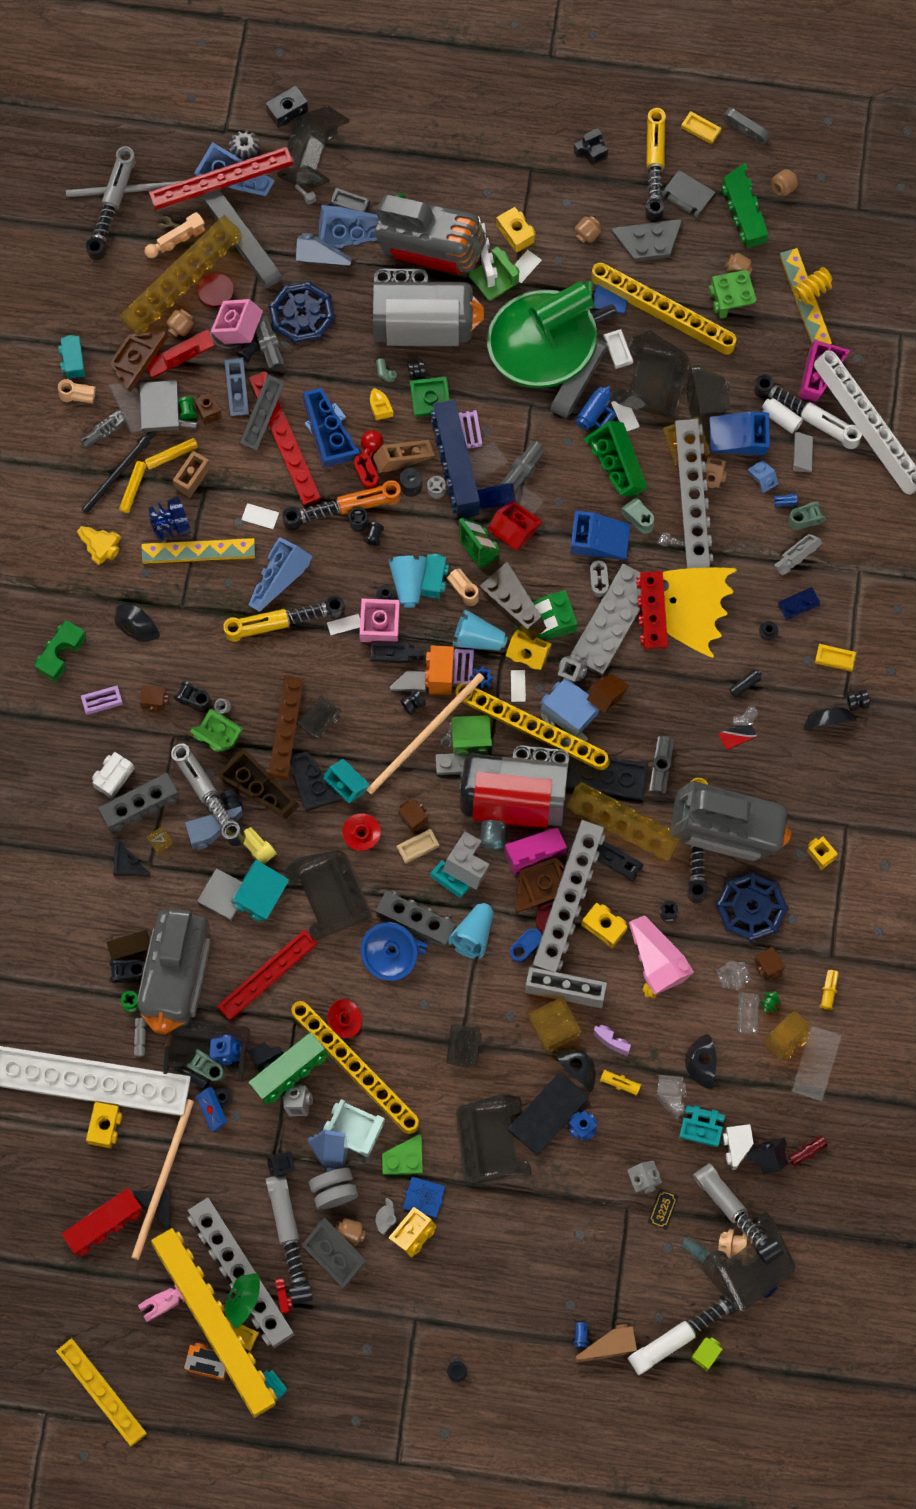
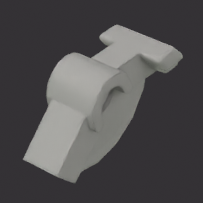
(386, 1217)

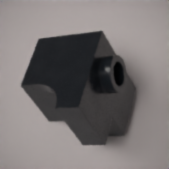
(591, 147)
(264, 1055)
(769, 1155)

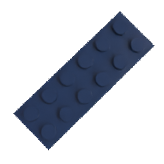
(455, 459)

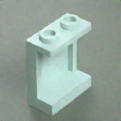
(359, 1126)

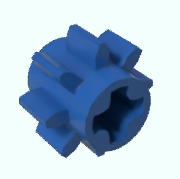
(487, 678)

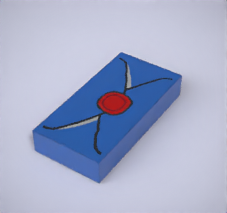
(211, 1109)

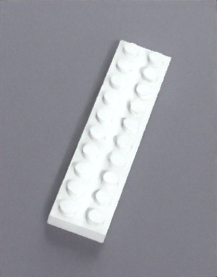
(93, 1081)

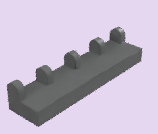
(261, 412)

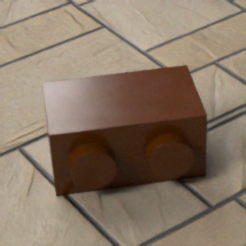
(607, 692)

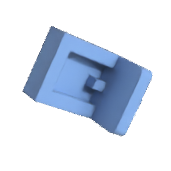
(763, 475)

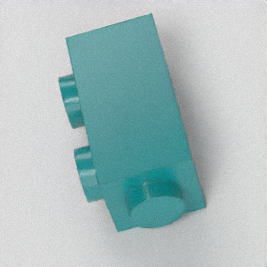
(72, 356)
(433, 576)

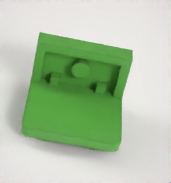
(507, 275)
(731, 291)
(217, 731)
(471, 735)

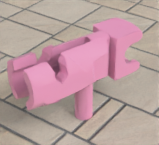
(162, 1303)

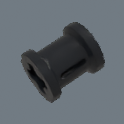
(248, 350)
(373, 533)
(667, 905)

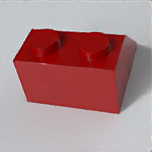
(514, 525)

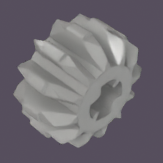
(244, 145)

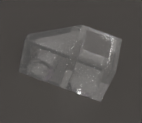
(669, 1094)

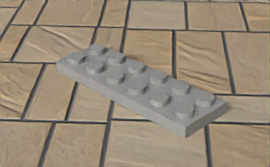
(610, 622)

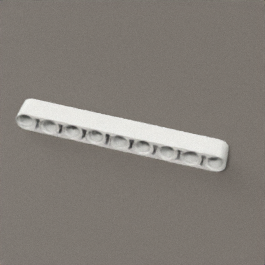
(867, 420)

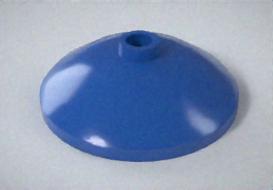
(380, 958)

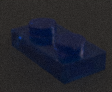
(496, 496)
(799, 603)

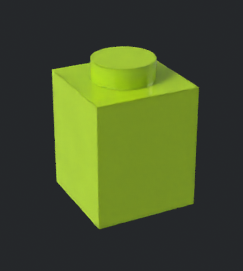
(707, 1353)

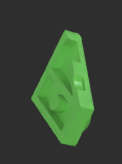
(404, 1158)

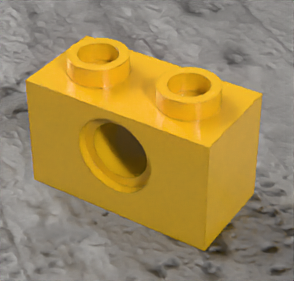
(517, 239)
(538, 648)
(608, 935)
(102, 1113)

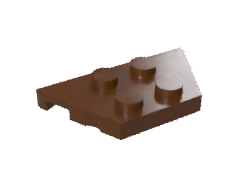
(135, 356)
(539, 884)

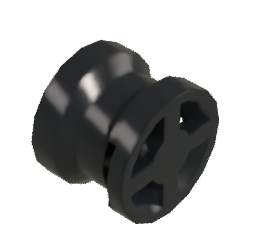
(418, 369)

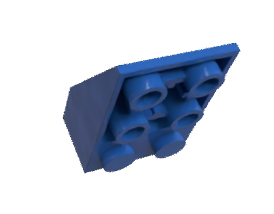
(740, 433)
(599, 536)

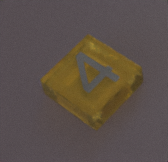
(159, 840)

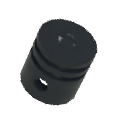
(411, 482)

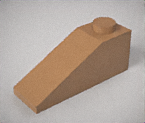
(400, 455)
(615, 1343)

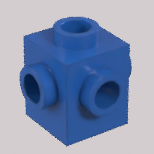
(225, 1049)
(583, 1132)

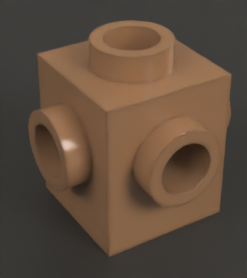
(714, 472)

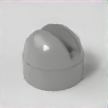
(221, 703)

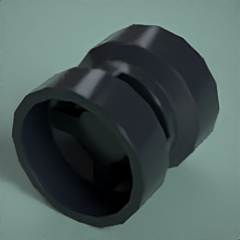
(358, 515)
(858, 700)
(413, 702)
(231, 799)

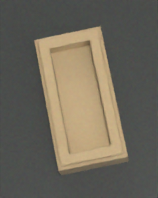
(418, 846)

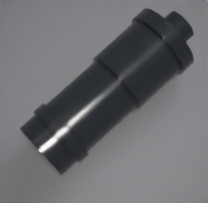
(746, 683)

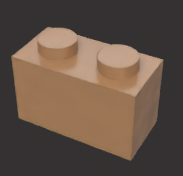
(191, 474)

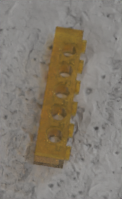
(619, 812)

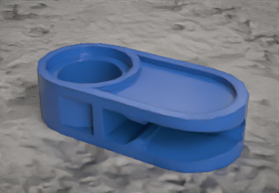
(528, 942)

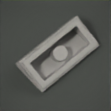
(802, 452)

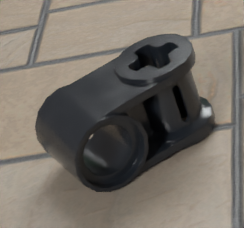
(190, 695)
(123, 971)

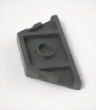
(649, 239)

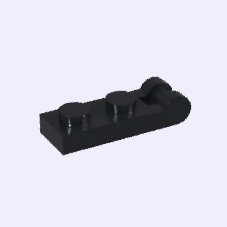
(617, 860)

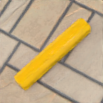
(171, 453)
(132, 487)

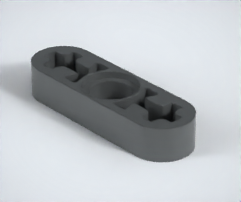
(746, 126)

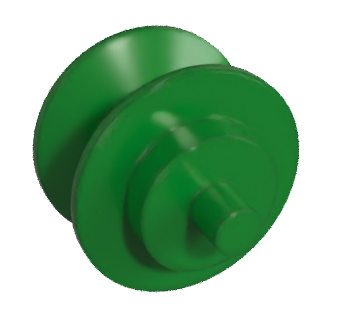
(770, 1002)

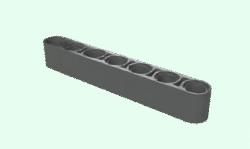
(248, 245)

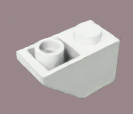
(739, 1143)

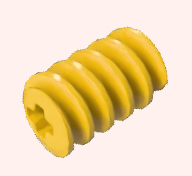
(812, 285)

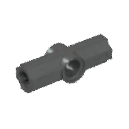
(269, 344)
(524, 465)
(662, 755)

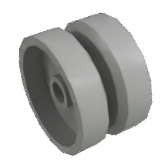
(333, 1188)

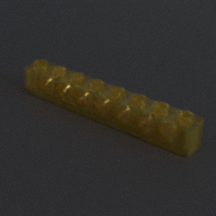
(169, 278)

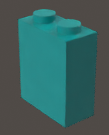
(259, 891)

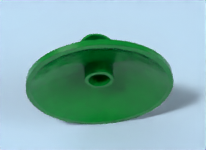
(543, 336)

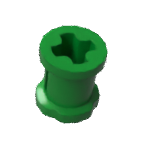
(187, 408)
(129, 995)

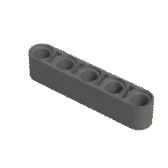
(572, 389)

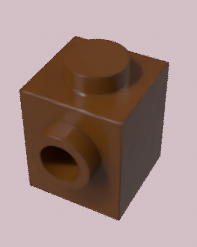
(207, 408)
(153, 698)
(413, 815)
(769, 964)

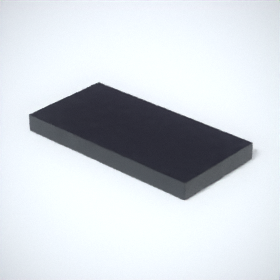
(620, 779)
(548, 1113)

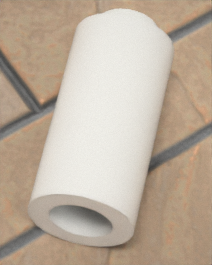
(782, 415)

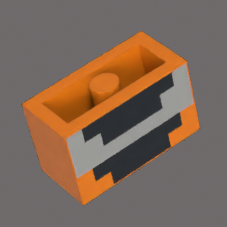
(204, 1362)

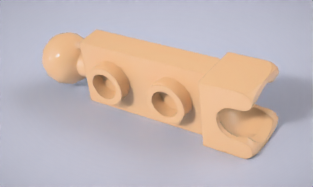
(182, 233)

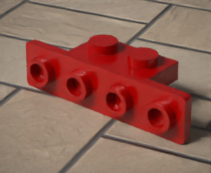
(180, 353)

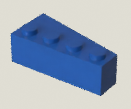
(330, 437)

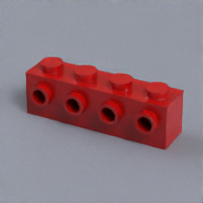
(653, 610)
(102, 1222)

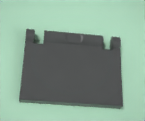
(688, 193)

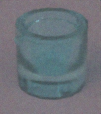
(493, 835)

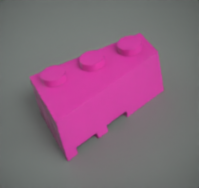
(812, 383)
(534, 849)

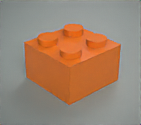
(439, 670)

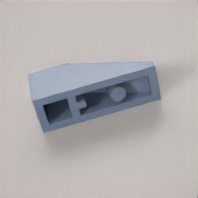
(316, 250)
(236, 386)
(206, 829)

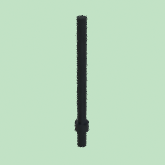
(143, 442)

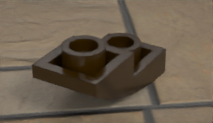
(128, 945)

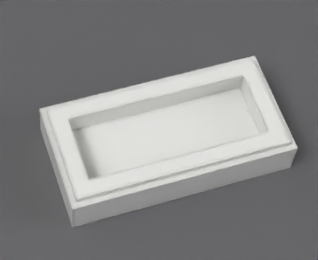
(618, 349)

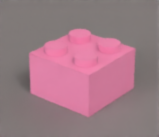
(237, 321)
(379, 620)

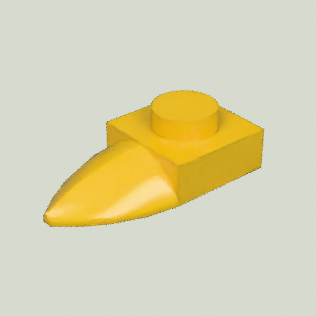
(380, 405)

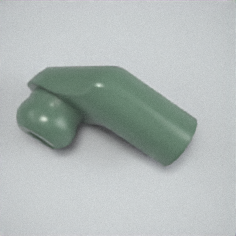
(383, 373)

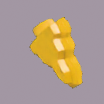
(100, 543)

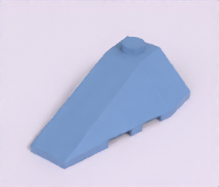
(219, 158)
(346, 226)
(285, 565)
(330, 1149)

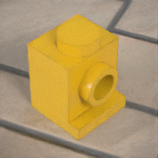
(824, 846)

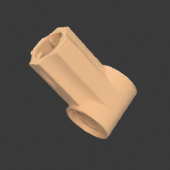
(78, 392)
(463, 586)

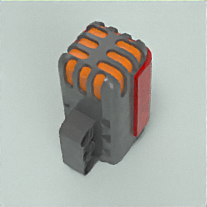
(429, 235)

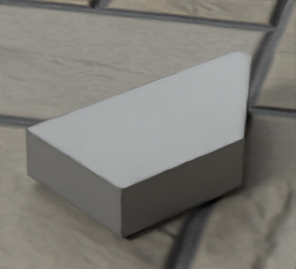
(410, 681)

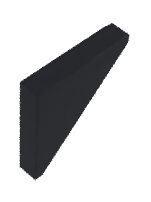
(125, 863)
(163, 1210)

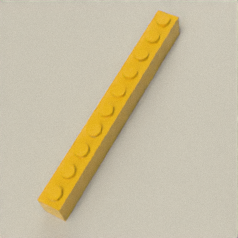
(213, 1322)

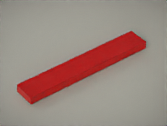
(267, 975)

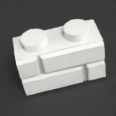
(113, 775)

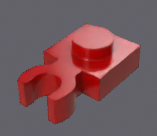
(284, 1301)

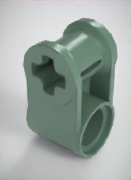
(637, 514)
(809, 515)
(204, 1064)

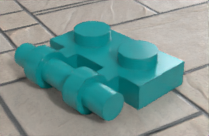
(700, 1131)

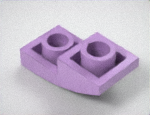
(605, 1036)

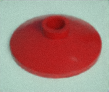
(359, 823)
(350, 1017)

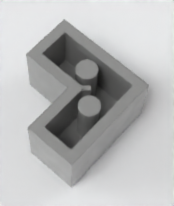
(464, 864)

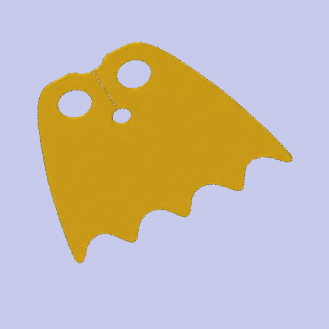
(697, 605)

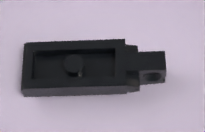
(394, 652)

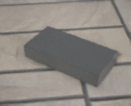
(349, 200)

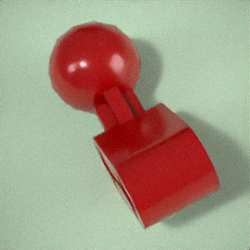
(371, 443)

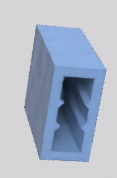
(569, 707)

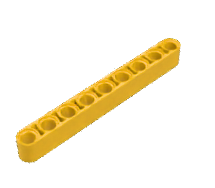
(668, 316)
(539, 733)
(357, 1076)

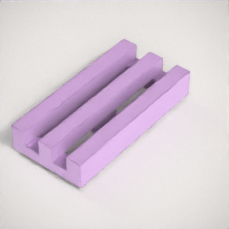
(467, 415)
(464, 652)
(101, 700)

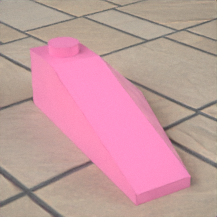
(661, 959)

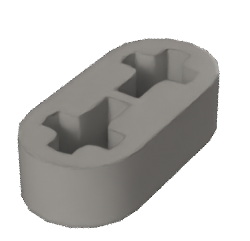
(603, 578)

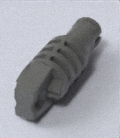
(104, 429)

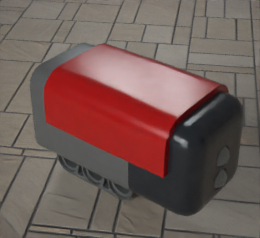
(516, 788)

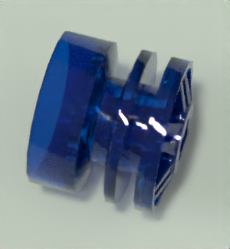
(169, 519)

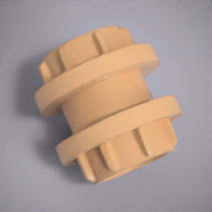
(732, 1243)

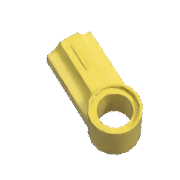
(259, 849)

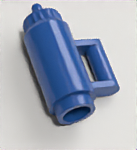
(593, 409)

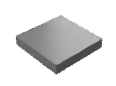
(219, 894)

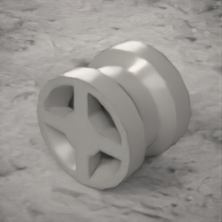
(436, 483)

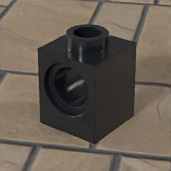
(280, 1163)

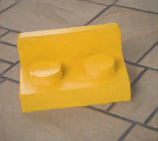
(413, 1232)

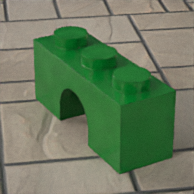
(67, 637)

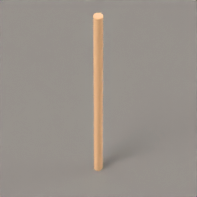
(425, 733)
(162, 1180)

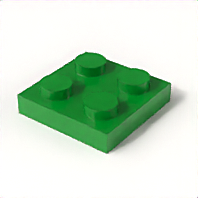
(426, 393)

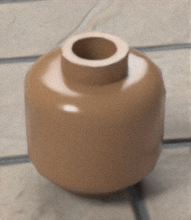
(784, 182)
(588, 229)
(738, 263)
(180, 323)
(351, 1231)

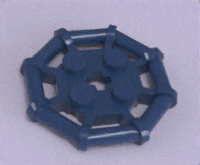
(302, 322)
(742, 912)

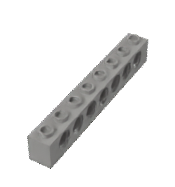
(683, 429)
(585, 831)
(206, 1210)

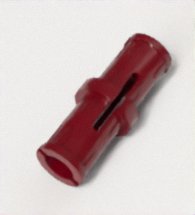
(807, 1150)

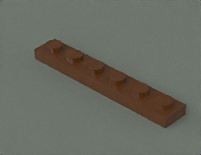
(285, 728)

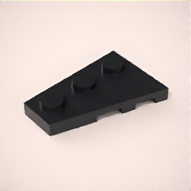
(312, 787)

